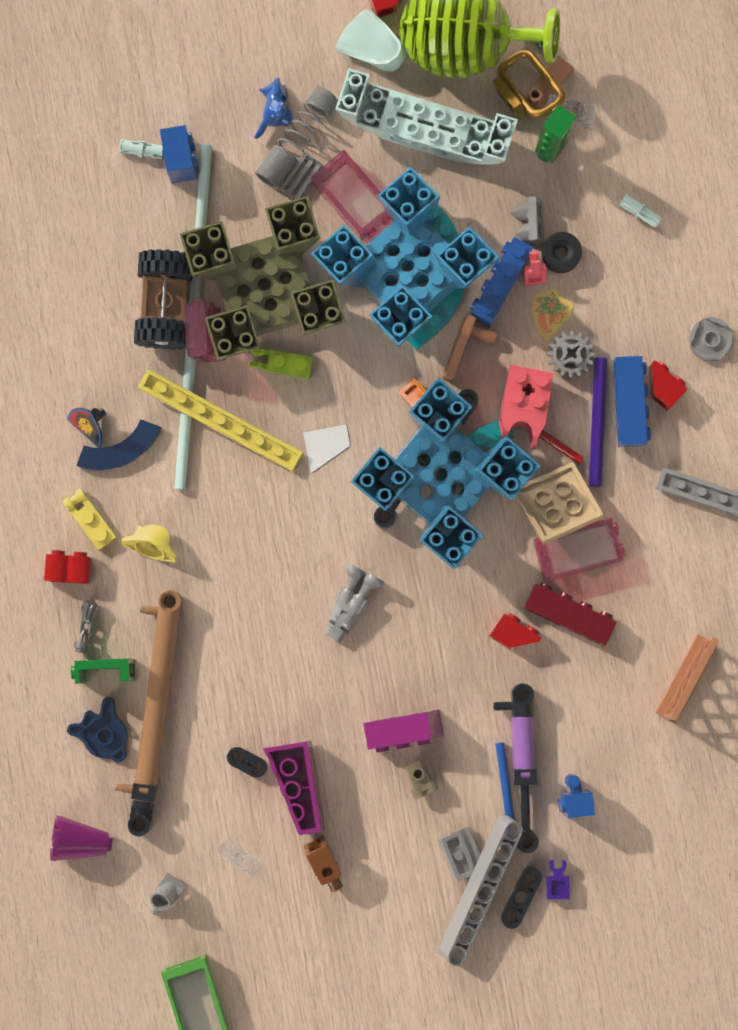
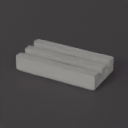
(311, 161)

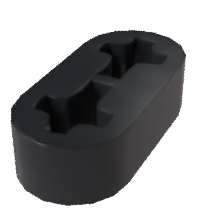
(244, 767)

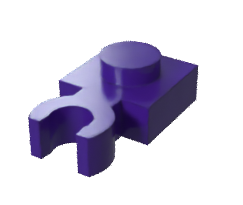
(557, 885)

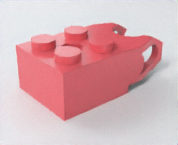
(524, 410)

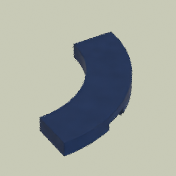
(121, 453)

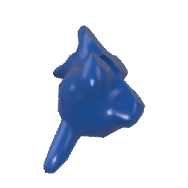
(275, 110)

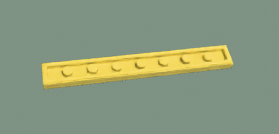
(220, 420)

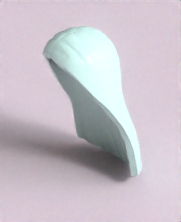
(372, 42)

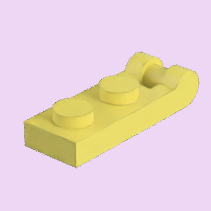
(90, 520)

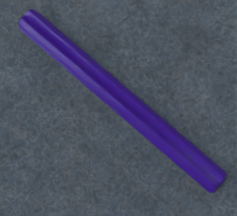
(597, 422)

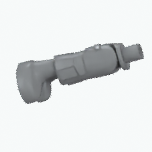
(349, 605)

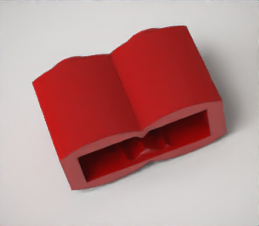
(68, 568)

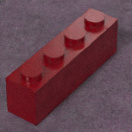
(569, 614)

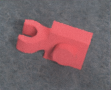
(535, 272)

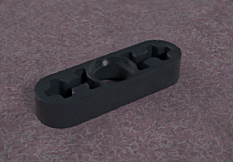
(520, 915)

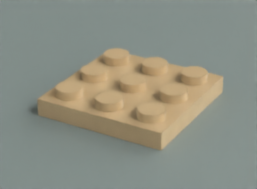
(558, 503)

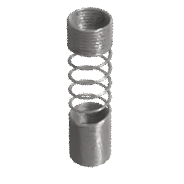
(280, 161)

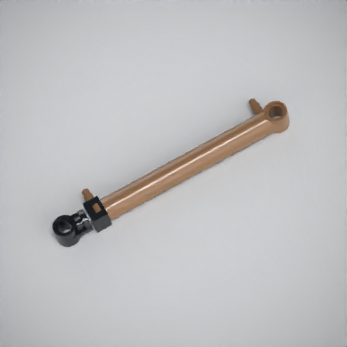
(155, 713)

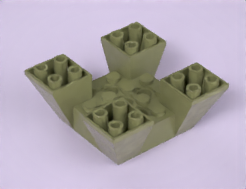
(297, 302)

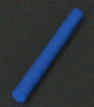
(504, 779)

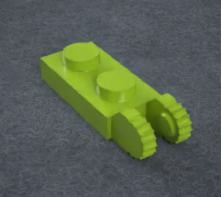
(284, 363)

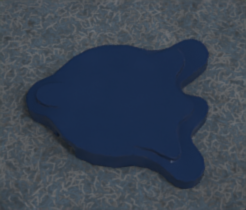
(102, 733)

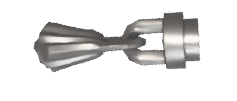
(89, 610)

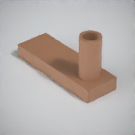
(540, 91)
(466, 329)

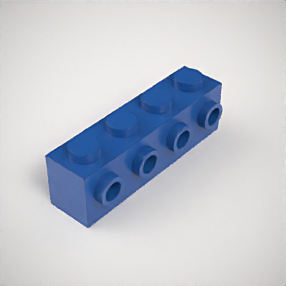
(499, 286)
(630, 401)

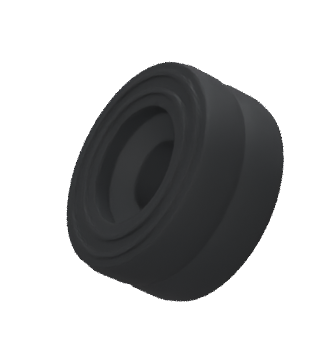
(570, 243)

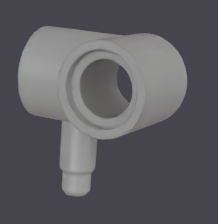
(166, 894)

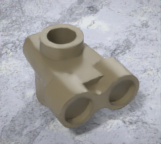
(422, 785)

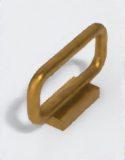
(512, 95)

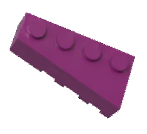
(298, 783)

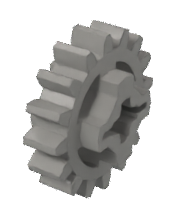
(564, 348)

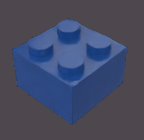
(178, 155)

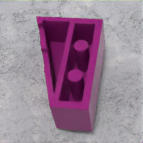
(403, 730)

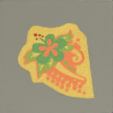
(550, 312)

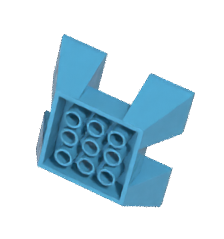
(447, 268)
(501, 469)

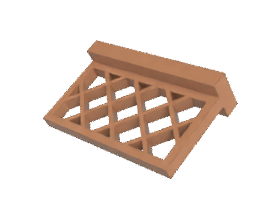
(687, 677)

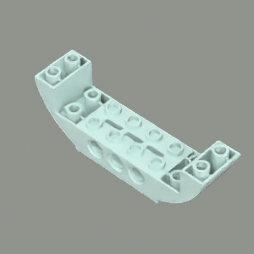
(424, 123)

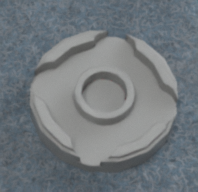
(710, 339)

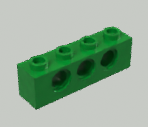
(555, 134)

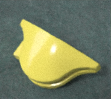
(151, 542)

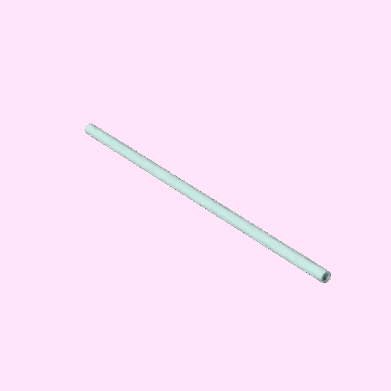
(195, 293)

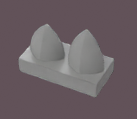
(533, 212)

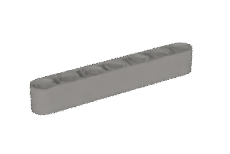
(480, 900)

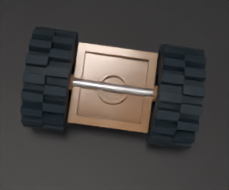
(162, 299)

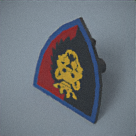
(87, 423)

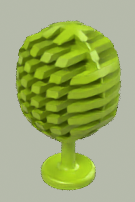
(468, 35)

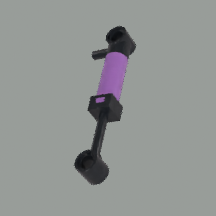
(523, 744)

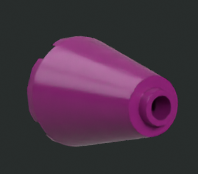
(77, 840)

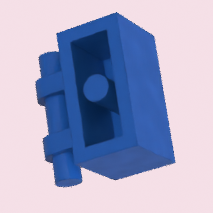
(577, 801)

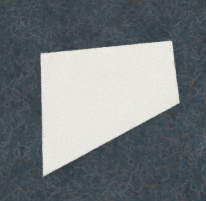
(325, 444)

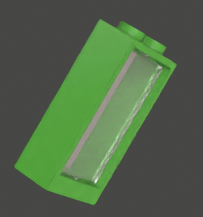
(194, 996)

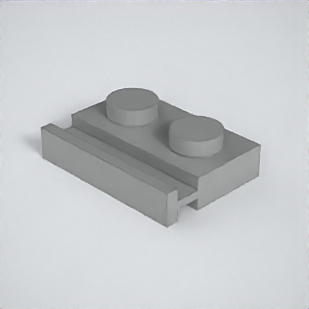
(460, 853)

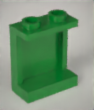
(126, 667)

